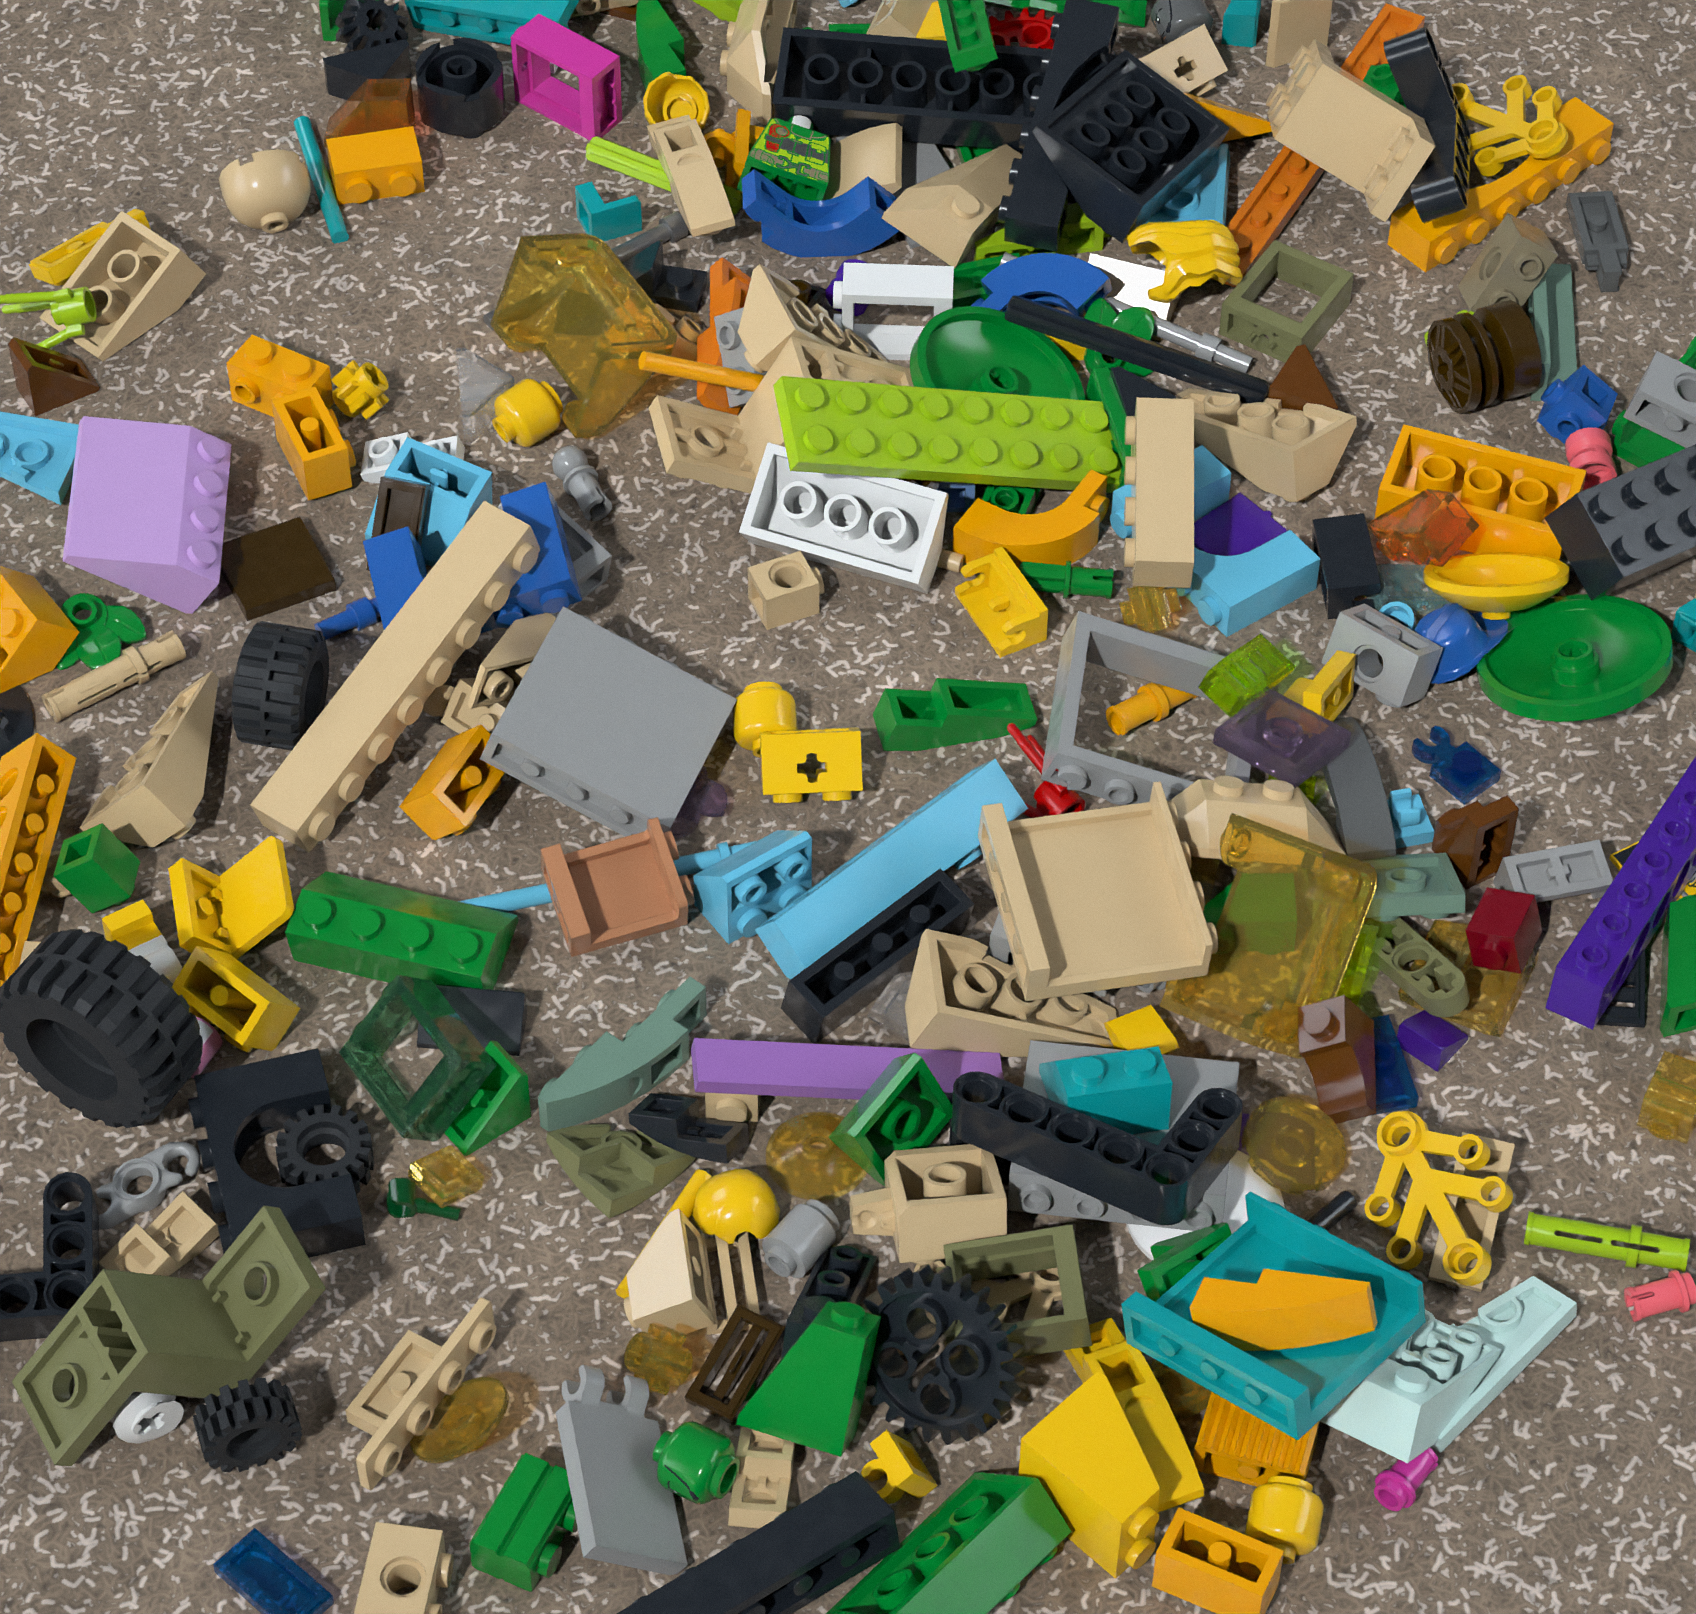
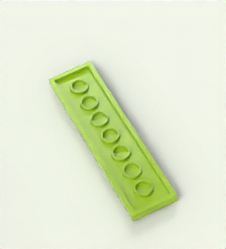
(943, 434)

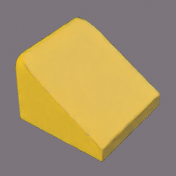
(1141, 1030)

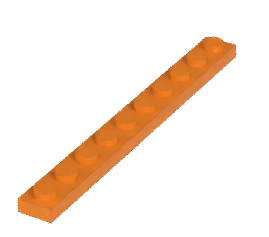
(1292, 175)

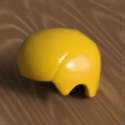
(674, 97)
(736, 1204)

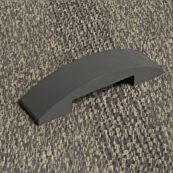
(1359, 798)

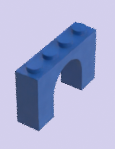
(399, 564)

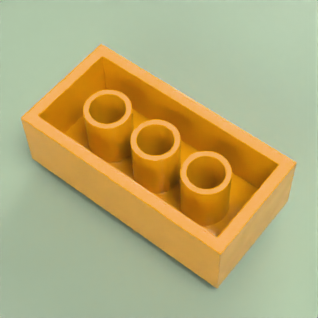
(1497, 487)

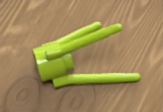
(67, 307)

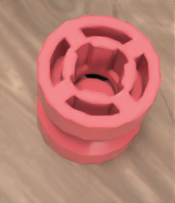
(1591, 451)

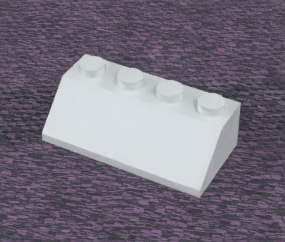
(848, 521)

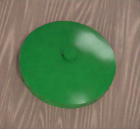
(986, 353)
(1577, 658)

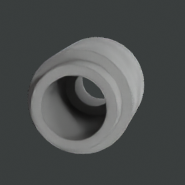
(800, 1239)

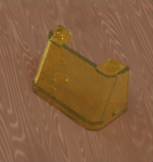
(586, 318)
(1278, 936)

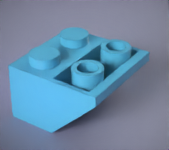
(453, 497)
(754, 883)

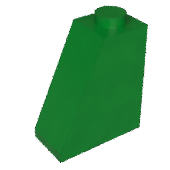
(1679, 968)
(819, 1383)

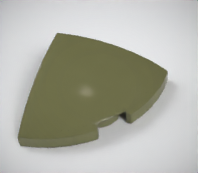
(615, 1165)

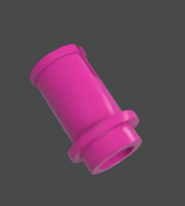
(1398, 1485)

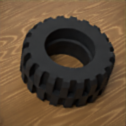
(99, 1028)

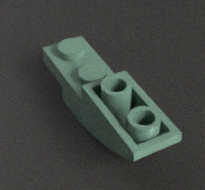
(618, 1071)

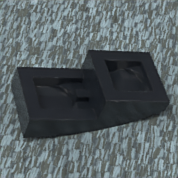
(678, 1125)

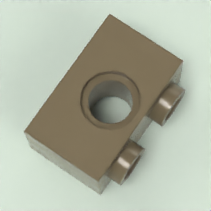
(1508, 265)

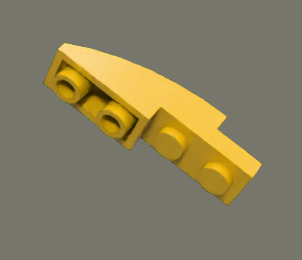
(1144, 1409)

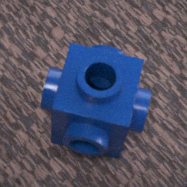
(1576, 404)

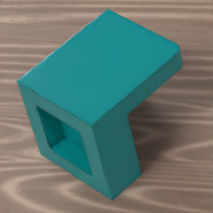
(608, 219)

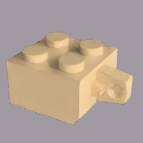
(933, 1201)

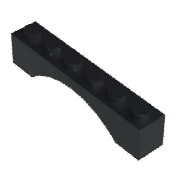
(1039, 197)

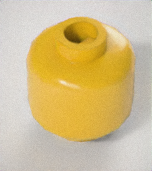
(527, 412)
(761, 709)
(1285, 1516)

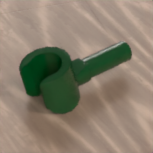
(404, 1203)

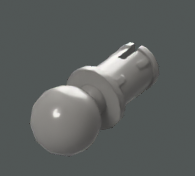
(581, 482)

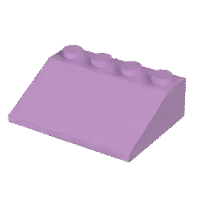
(149, 508)

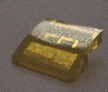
(1490, 991)

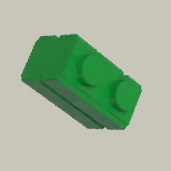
(525, 1525)

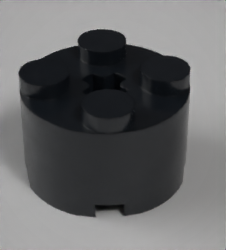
(460, 87)

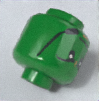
(696, 1462)

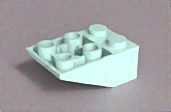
(1415, 1390)

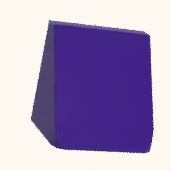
(1430, 1039)

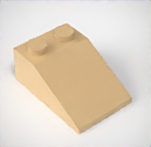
(134, 285)

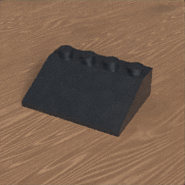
(1128, 144)

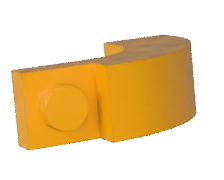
(1044, 537)

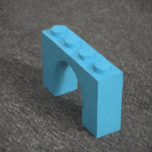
(1236, 587)

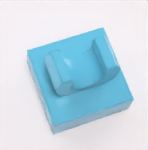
(1409, 819)

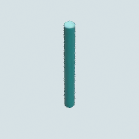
(321, 179)

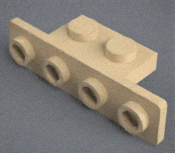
(410, 1386)

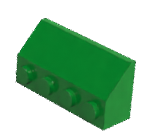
(396, 932)
(965, 1551)

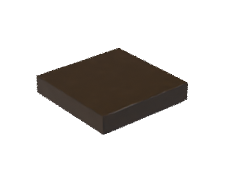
(275, 569)

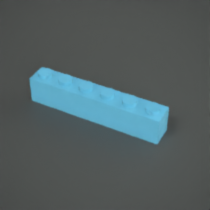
(876, 877)

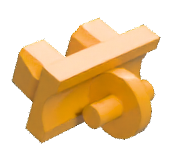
(734, 147)

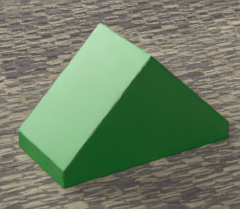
(495, 1106)

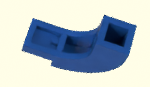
(819, 228)

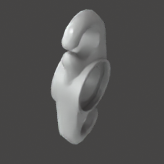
(154, 1165)

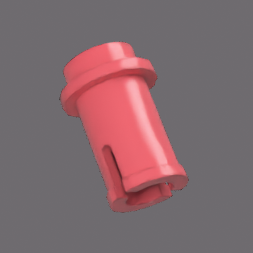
(1661, 1296)

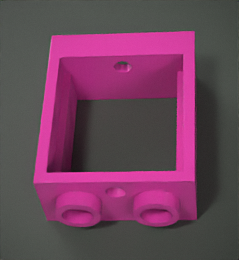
(599, 100)

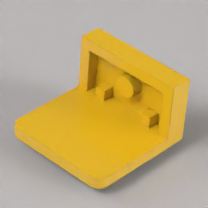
(233, 908)

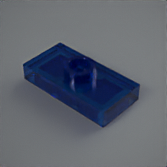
(1393, 1079)

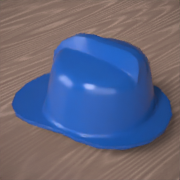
(1463, 638)

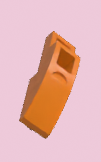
(727, 293)

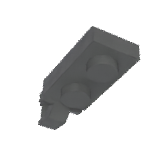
(1599, 236)

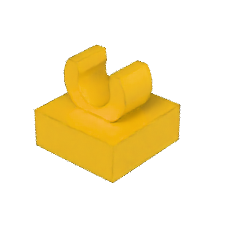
(903, 1468)

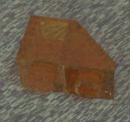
(374, 108)
(1424, 528)

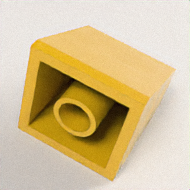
(1096, 1476)

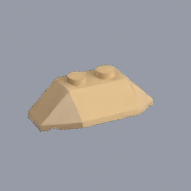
(755, 52)
(1207, 806)

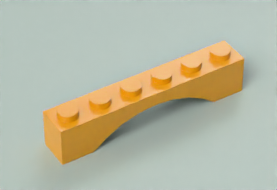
(1488, 204)

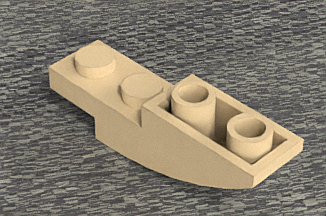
(692, 175)

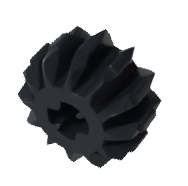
(362, 14)

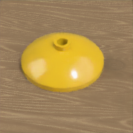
(1497, 581)

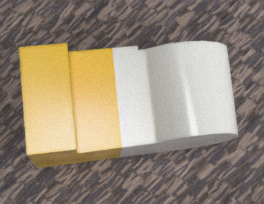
(137, 931)

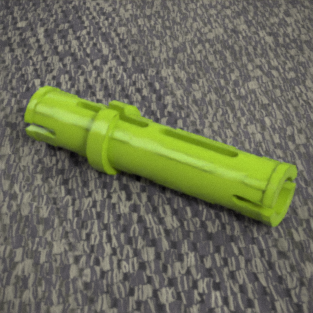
(1672, 1251)

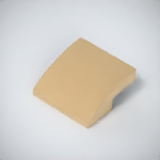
(869, 153)

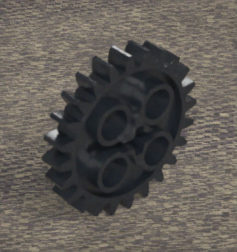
(976, 1388)

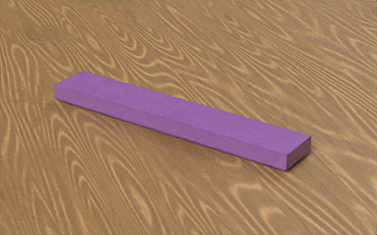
(817, 1068)

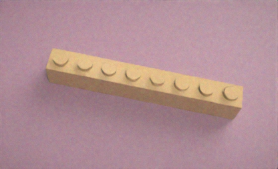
(396, 677)

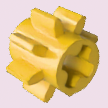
(360, 389)

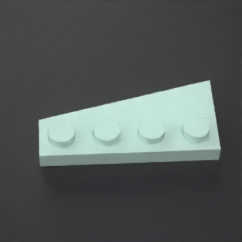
(1521, 1326)

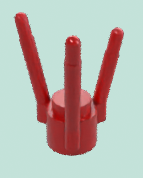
(1050, 797)

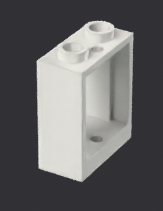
(892, 286)

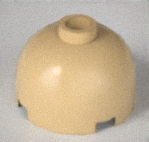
(266, 190)

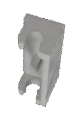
(1557, 872)

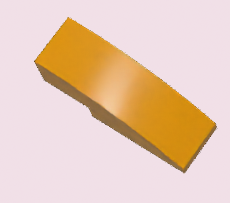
(1284, 1310)

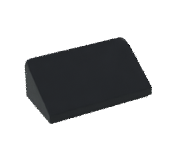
(488, 1015)

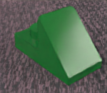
(1179, 1256)

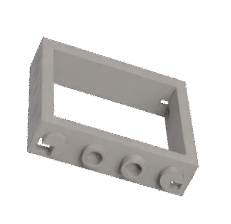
(1135, 654)

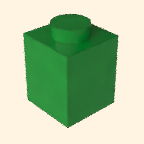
(97, 868)

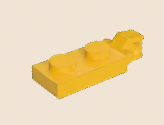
(62, 261)

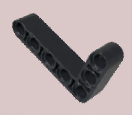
(1426, 90)
(1099, 1159)
(60, 1277)

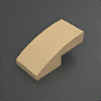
(166, 1243)
(762, 1479)

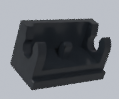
(1345, 562)

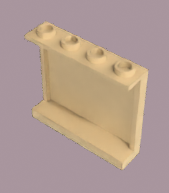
(1097, 897)

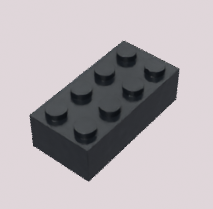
(1630, 524)

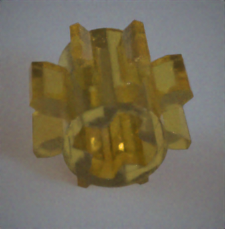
(1150, 607)
(659, 1358)

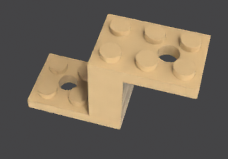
(1349, 128)
(730, 447)

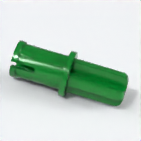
(1068, 579)

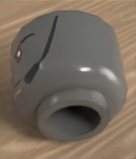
(1179, 17)

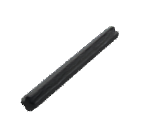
(1134, 349)

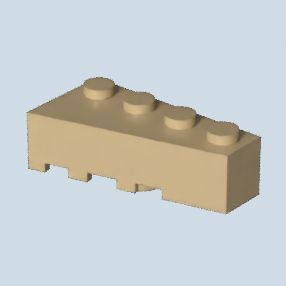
(1160, 492)

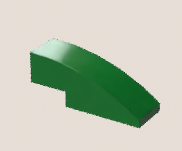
(657, 42)
(951, 714)

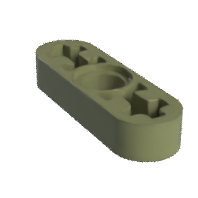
(1419, 983)

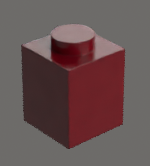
(1504, 930)

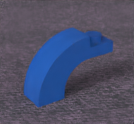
(1047, 280)

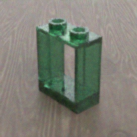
(451, 1081)

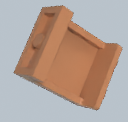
(617, 889)

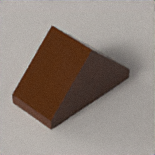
(48, 377)
(1300, 383)

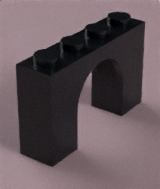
(238, 1110)

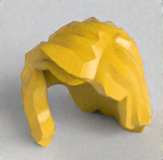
(1190, 252)

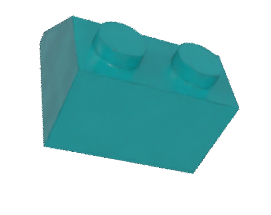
(1117, 1088)

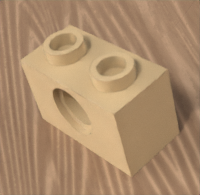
(400, 1559)

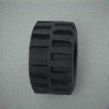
(279, 684)

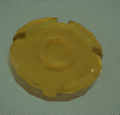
(1293, 1145)

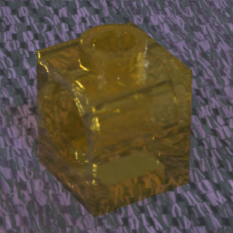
(1670, 1100)

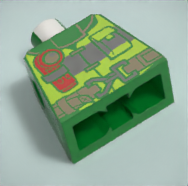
(792, 157)

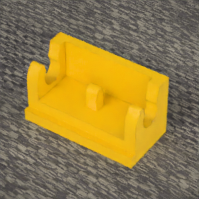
(1003, 603)

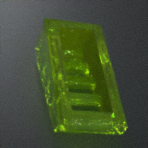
(1231, 695)

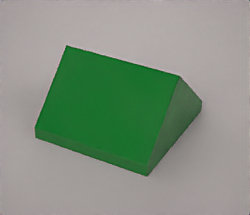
(896, 1113)

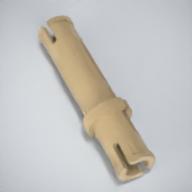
(131, 667)

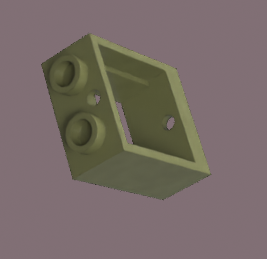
(1248, 321)
(1022, 1254)

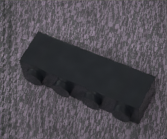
(870, 957)

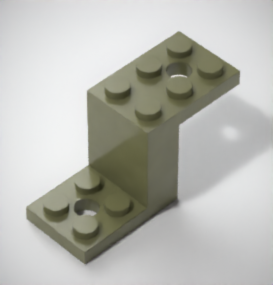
(167, 1335)

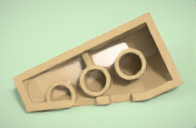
(776, 314)
(164, 775)
(977, 1004)

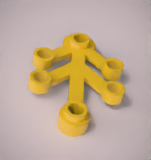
(1538, 139)
(1430, 1192)

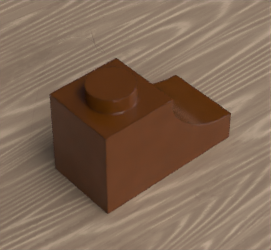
(1476, 838)
(1340, 1053)

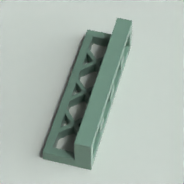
(1553, 322)

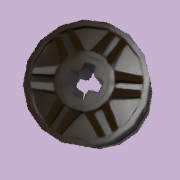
(1484, 356)

